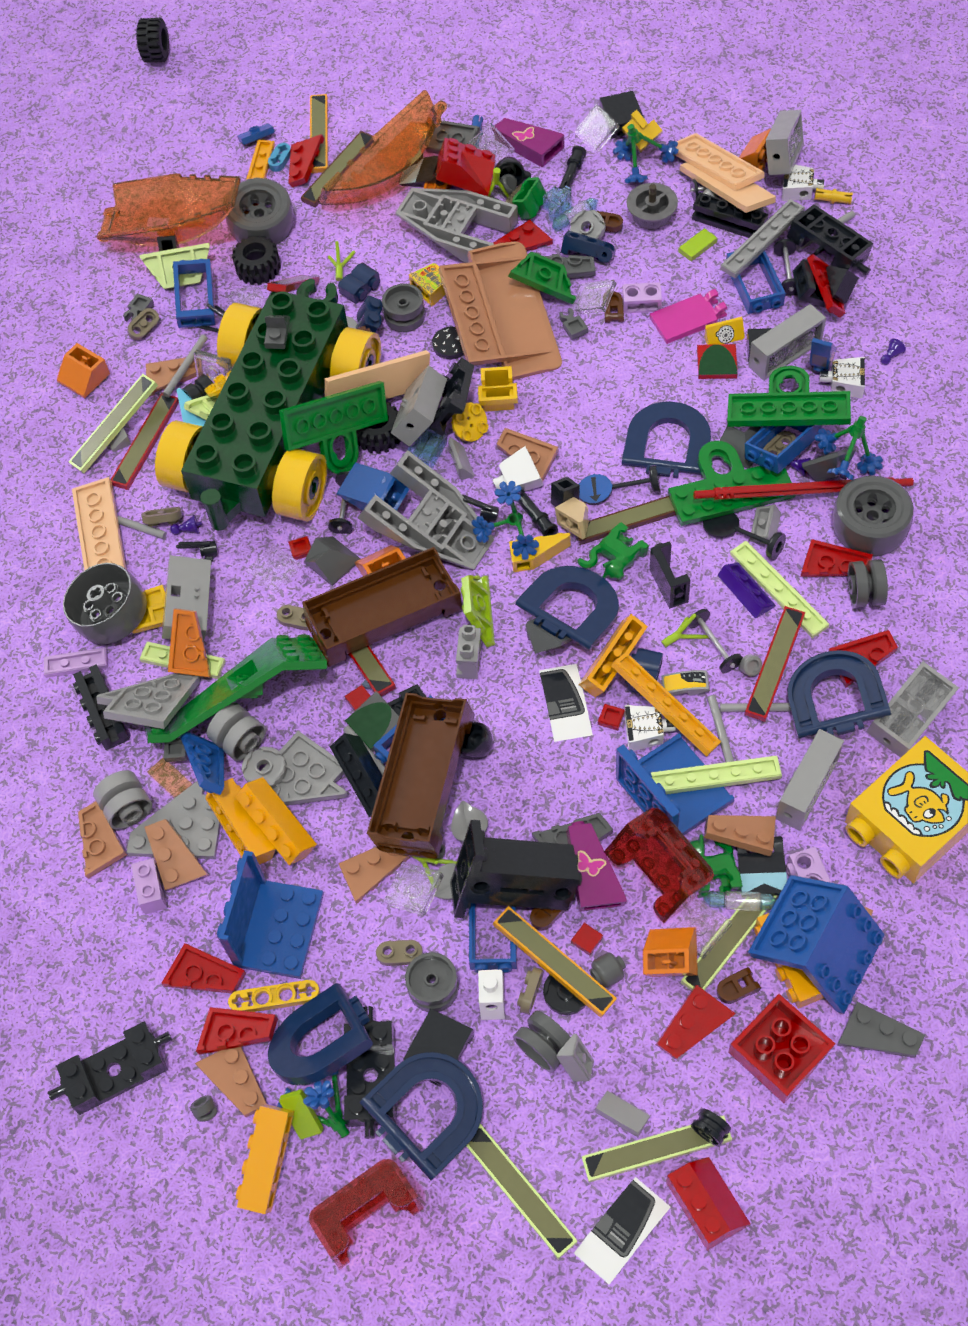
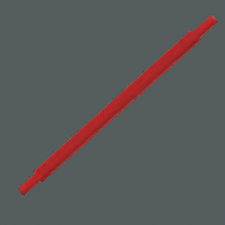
(781, 489)

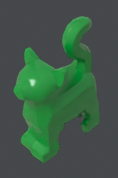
(618, 550)
(722, 866)

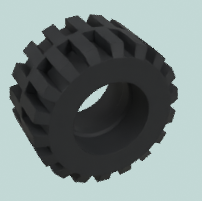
(152, 39)
(256, 260)
(380, 438)

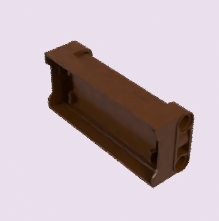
(381, 605)
(419, 775)

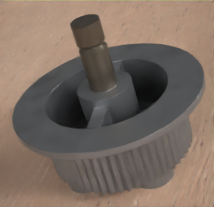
(652, 205)

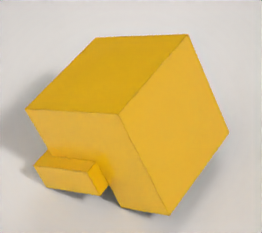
(649, 130)
(497, 389)

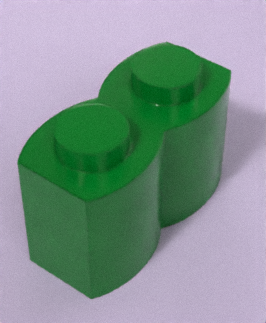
(529, 198)

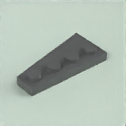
(575, 265)

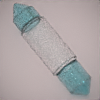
(565, 218)
(740, 900)

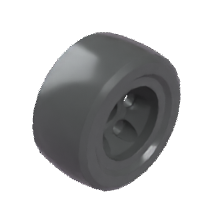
(261, 221)
(866, 529)
(95, 593)

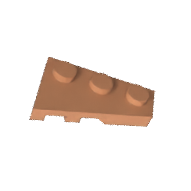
(163, 372)
(540, 451)
(744, 832)
(100, 841)
(173, 858)
(368, 870)
(234, 1078)

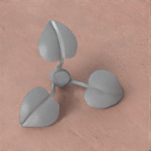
(459, 828)

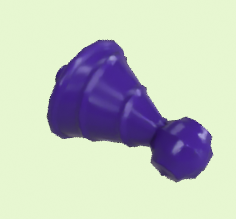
(895, 348)
(798, 466)
(190, 525)

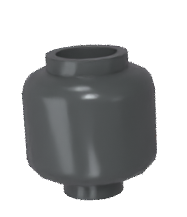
(607, 969)

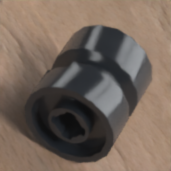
(197, 389)

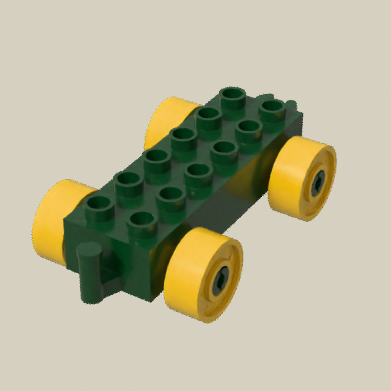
(240, 452)

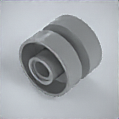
(236, 731)
(122, 799)

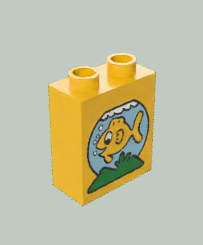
(912, 811)

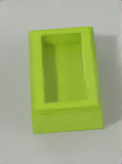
(697, 244)
(304, 1118)

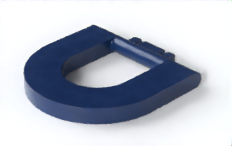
(662, 413)
(580, 579)
(831, 664)
(313, 1068)
(459, 1131)

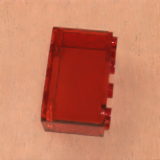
(664, 858)
(357, 1202)

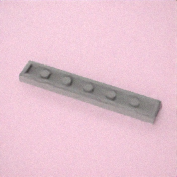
(762, 238)

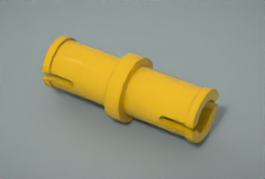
(833, 196)

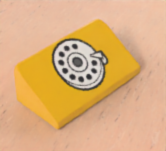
(725, 331)

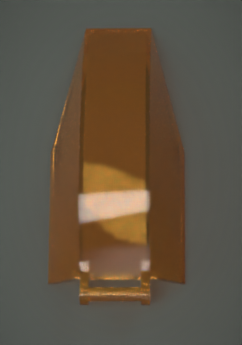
(390, 158)
(168, 207)

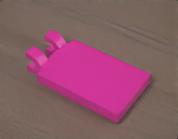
(688, 316)

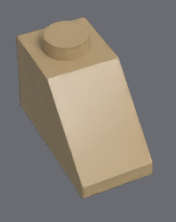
(573, 517)

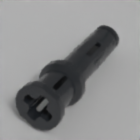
(573, 165)
(539, 519)

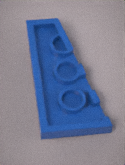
(206, 762)

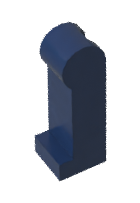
(587, 245)

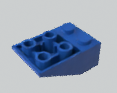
(366, 482)

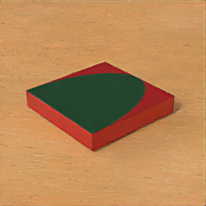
(717, 361)

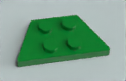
(544, 275)

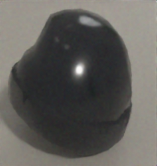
(512, 166)
(477, 743)

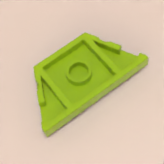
(478, 605)

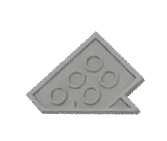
(149, 702)
(309, 773)
(191, 819)

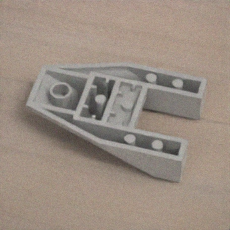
(447, 214)
(438, 521)

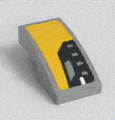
(688, 682)

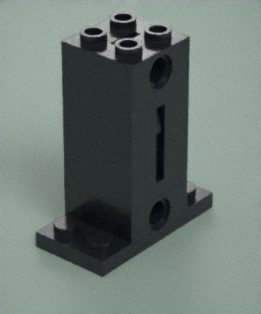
(513, 873)

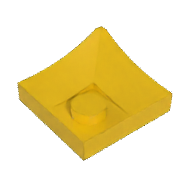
(154, 611)

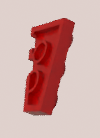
(302, 159)
(527, 234)
(819, 271)
(830, 559)
(873, 647)
(203, 972)
(693, 1021)
(234, 1029)

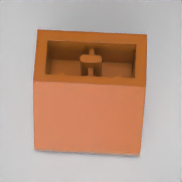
(755, 150)
(82, 370)
(379, 560)
(670, 952)

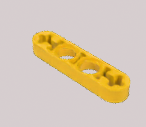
(274, 996)

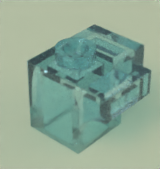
(557, 201)

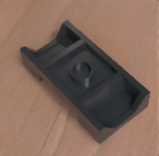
(453, 395)

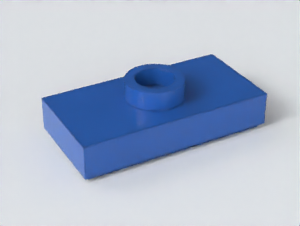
(255, 133)

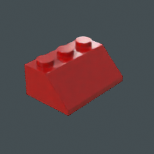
(707, 1202)

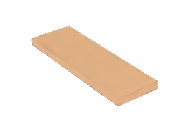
(717, 162)
(746, 198)
(395, 373)
(98, 524)

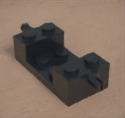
(846, 245)
(377, 1058)
(88, 1080)

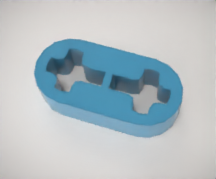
(276, 156)

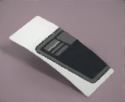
(565, 703)
(621, 1230)

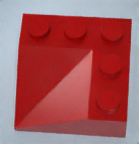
(465, 166)
(781, 1048)

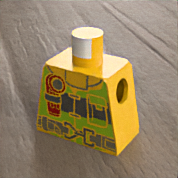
(429, 283)

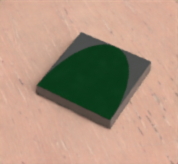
(373, 720)

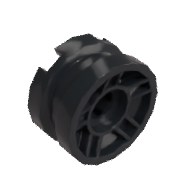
(711, 1127)

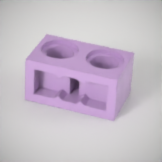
(641, 297)
(812, 860)
(148, 886)

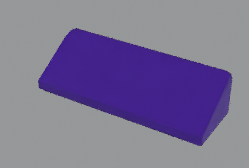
(745, 589)

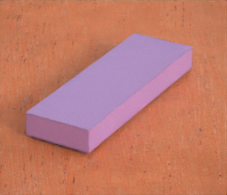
(74, 662)

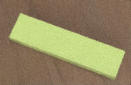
(159, 655)

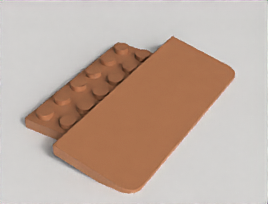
(499, 315)

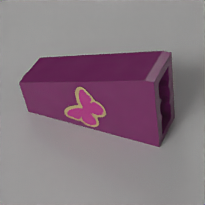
(530, 141)
(599, 883)

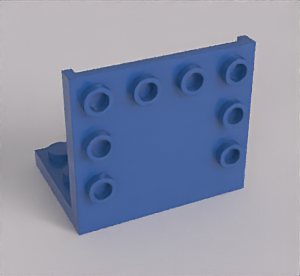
(684, 808)
(268, 922)
(823, 933)

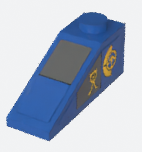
(822, 354)

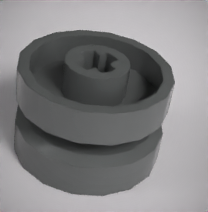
(403, 307)
(867, 583)
(419, 977)
(542, 1040)

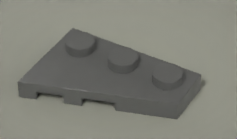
(558, 833)
(875, 1031)

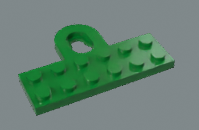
(789, 408)
(334, 416)
(696, 510)

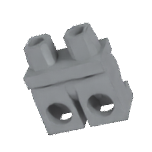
(468, 652)

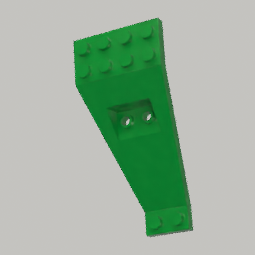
(243, 681)

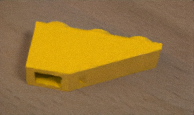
(548, 548)

